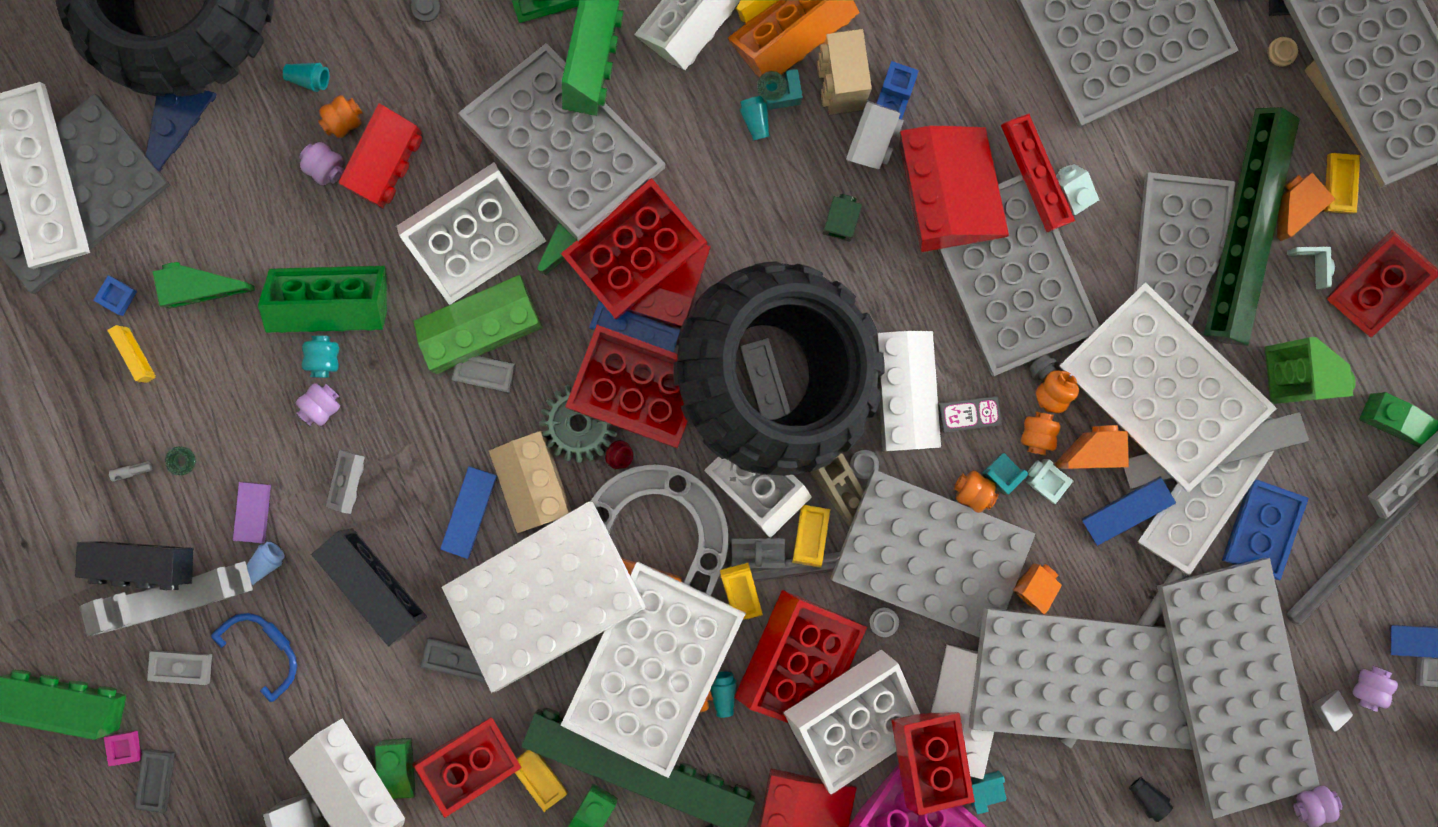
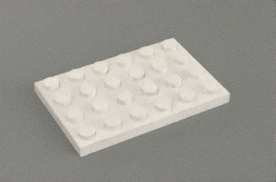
(1167, 387)
(543, 597)
(654, 672)

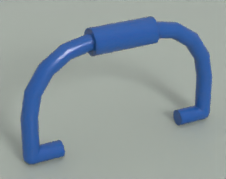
(276, 636)

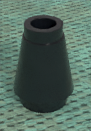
(1152, 801)

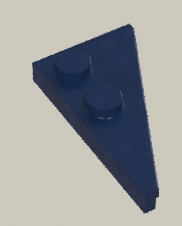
(171, 123)

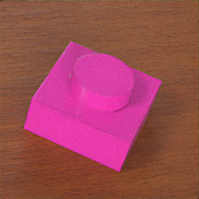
(122, 748)

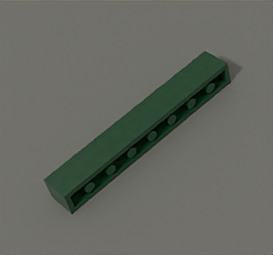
(1252, 226)
(683, 790)

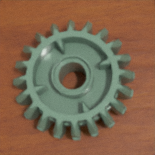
(566, 437)

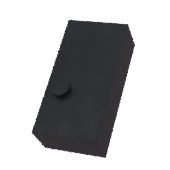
(369, 585)

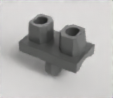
(759, 552)

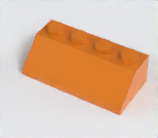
(789, 32)

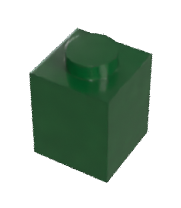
(842, 217)

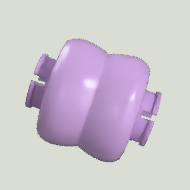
(321, 163)
(317, 404)
(1375, 688)
(1317, 806)

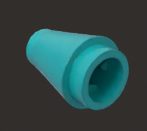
(307, 75)
(755, 116)
(723, 694)

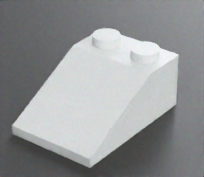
(764, 498)

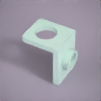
(1323, 263)

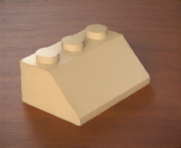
(530, 481)

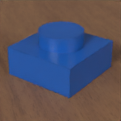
(115, 295)

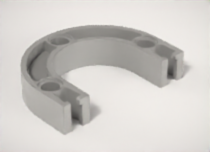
(695, 497)
(132, 609)

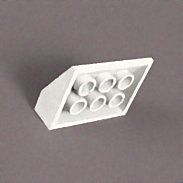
(470, 233)
(849, 722)

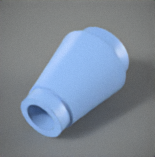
(264, 561)

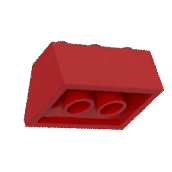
(381, 157)
(932, 761)

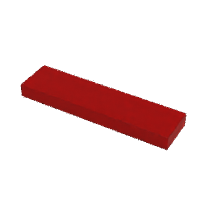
(1037, 172)

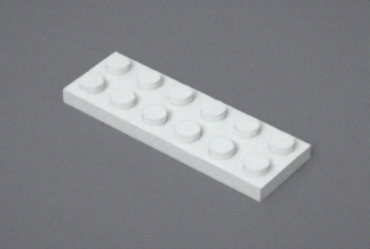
(38, 178)
(1191, 525)

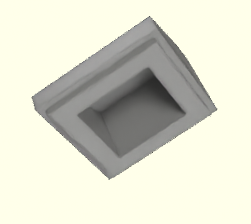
(1332, 711)

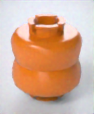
(340, 116)
(1057, 391)
(1040, 433)
(975, 491)

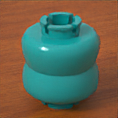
(320, 356)

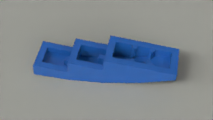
(1414, 641)

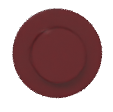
(619, 455)

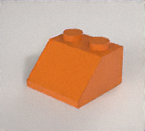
(1097, 449)

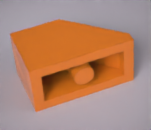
(1300, 204)
(1038, 587)

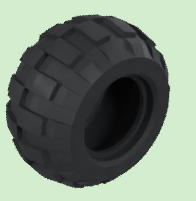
(175, 62)
(838, 356)

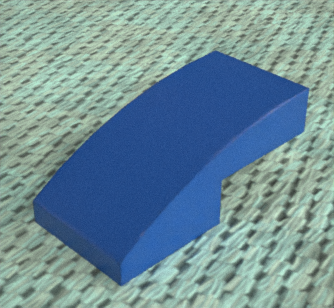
(897, 87)

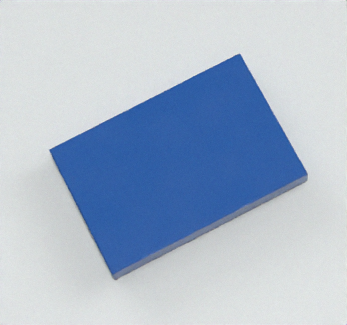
(1265, 526)

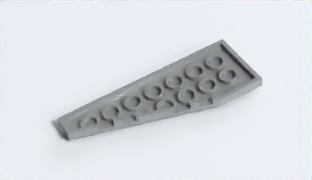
(1182, 237)

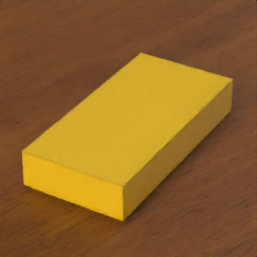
(1343, 182)
(131, 353)
(811, 536)
(741, 590)
(540, 780)

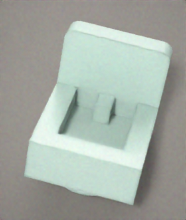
(1077, 188)
(1048, 480)

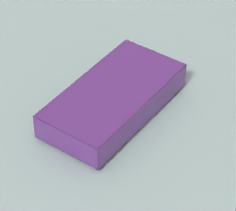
(251, 512)

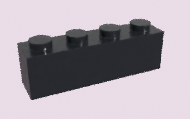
(134, 563)

